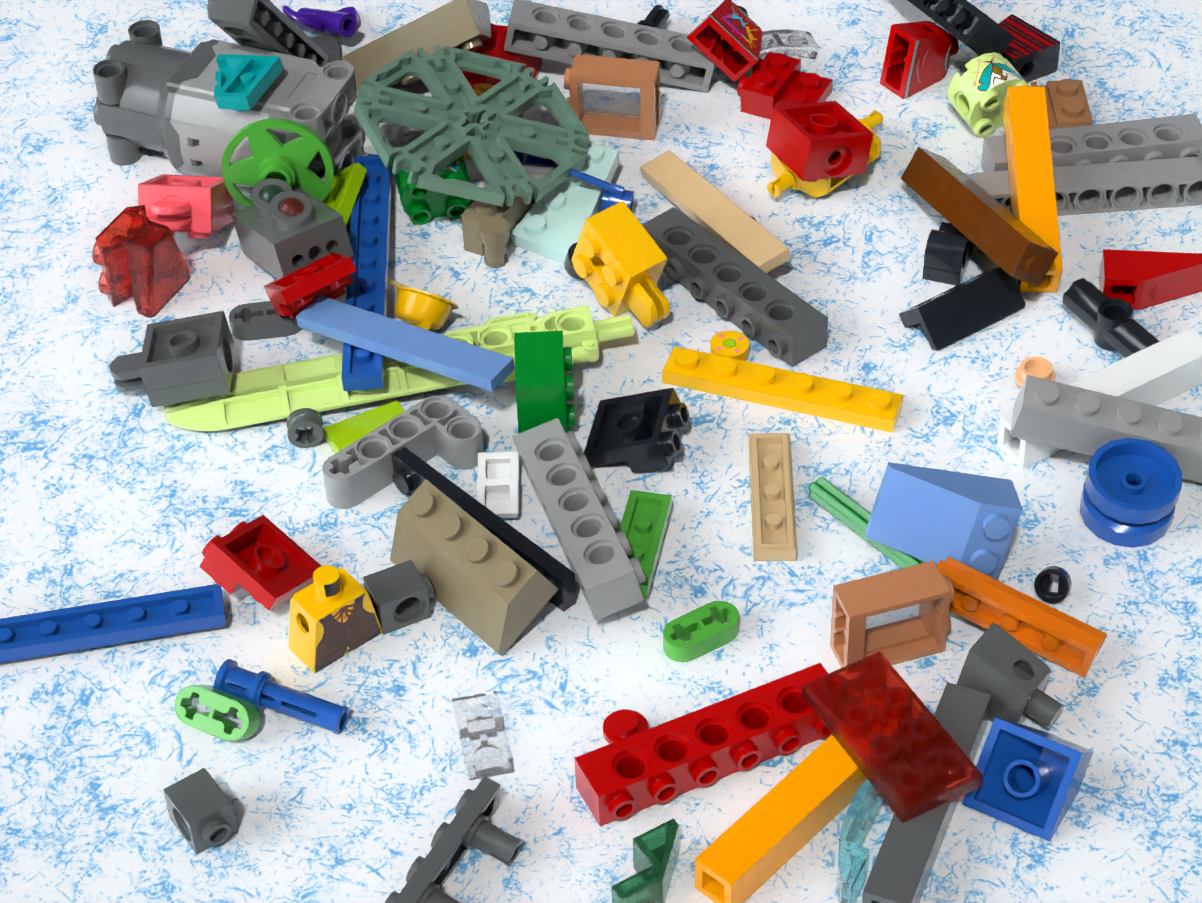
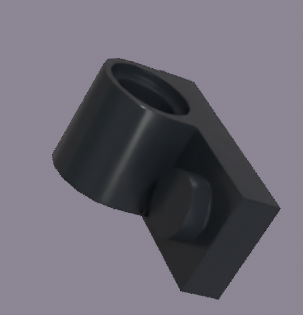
(947, 255)

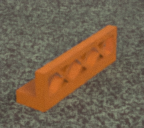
(1023, 617)

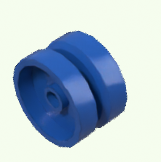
(1130, 492)

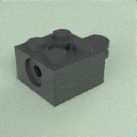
(180, 361)

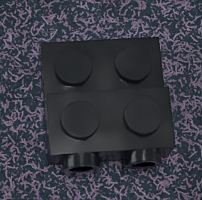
(638, 430)

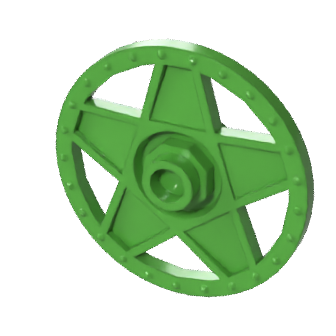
(277, 160)

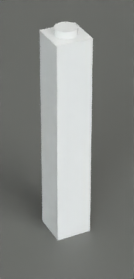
(1144, 377)

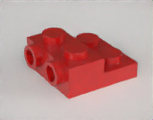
(780, 79)
(299, 288)
(260, 561)

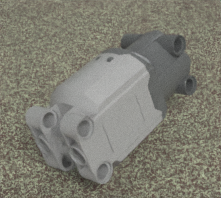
(167, 104)

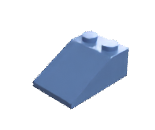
(945, 516)

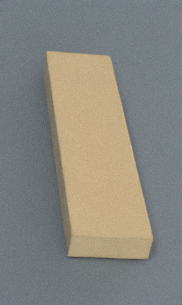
(772, 497)

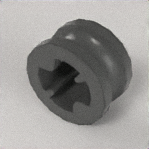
(307, 437)

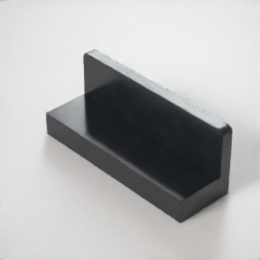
(966, 307)

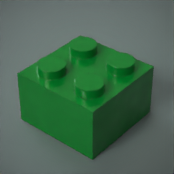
(542, 380)

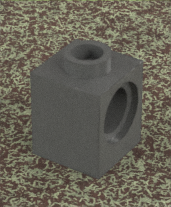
(399, 596)
(200, 811)

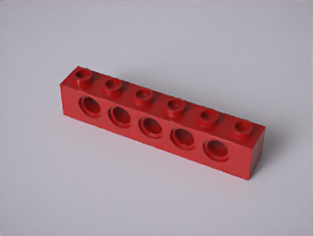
(699, 748)

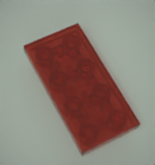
(892, 736)

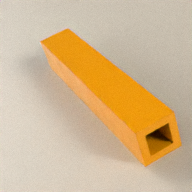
(1032, 173)
(778, 825)

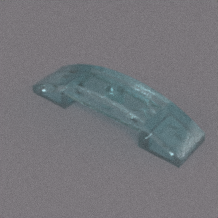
(852, 857)

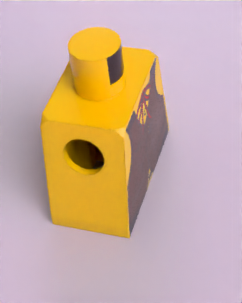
(330, 618)

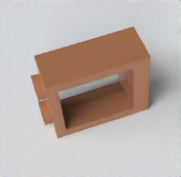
(887, 592)

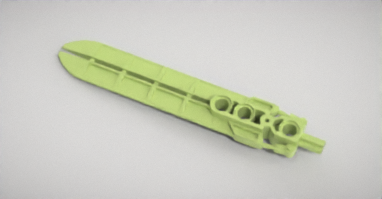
(317, 383)

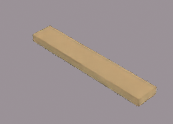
(714, 211)

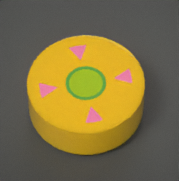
(730, 344)

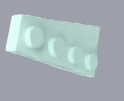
(560, 215)

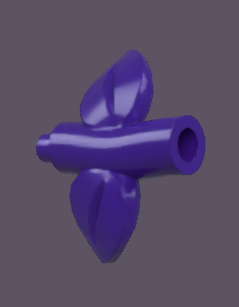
(337, 23)

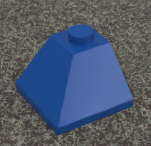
(1028, 777)

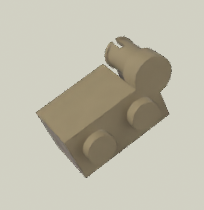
(489, 228)

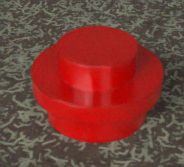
(623, 724)

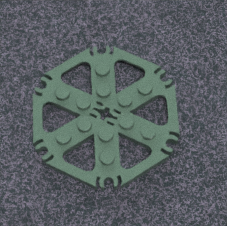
(457, 104)

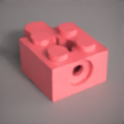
(187, 203)

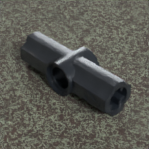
(1108, 318)

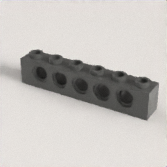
(264, 27)
(738, 289)

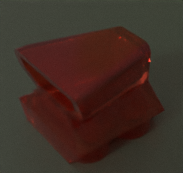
(139, 261)

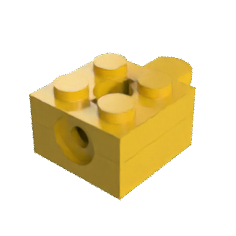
(622, 264)

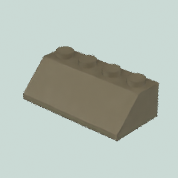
(455, 24)
(469, 568)

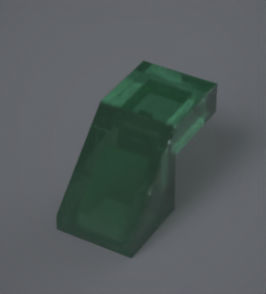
(654, 861)

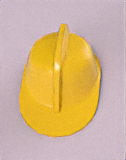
(421, 307)

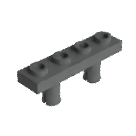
(452, 841)

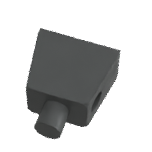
(1012, 676)

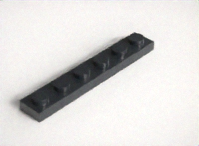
(412, 471)

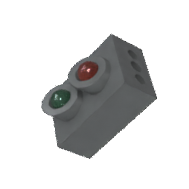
(288, 228)

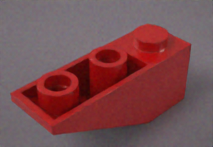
(1149, 276)

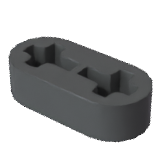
(260, 321)

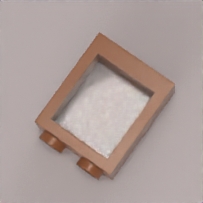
(615, 95)

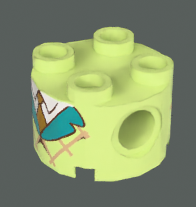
(982, 92)

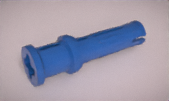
(266, 693)

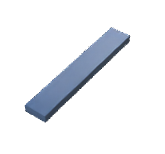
(406, 343)

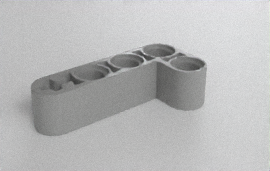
(426, 429)

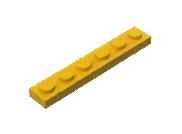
(783, 389)

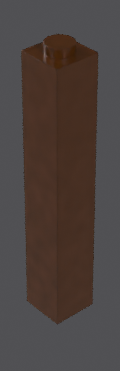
(979, 217)

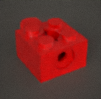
(818, 140)

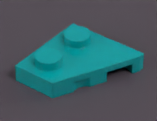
(244, 79)

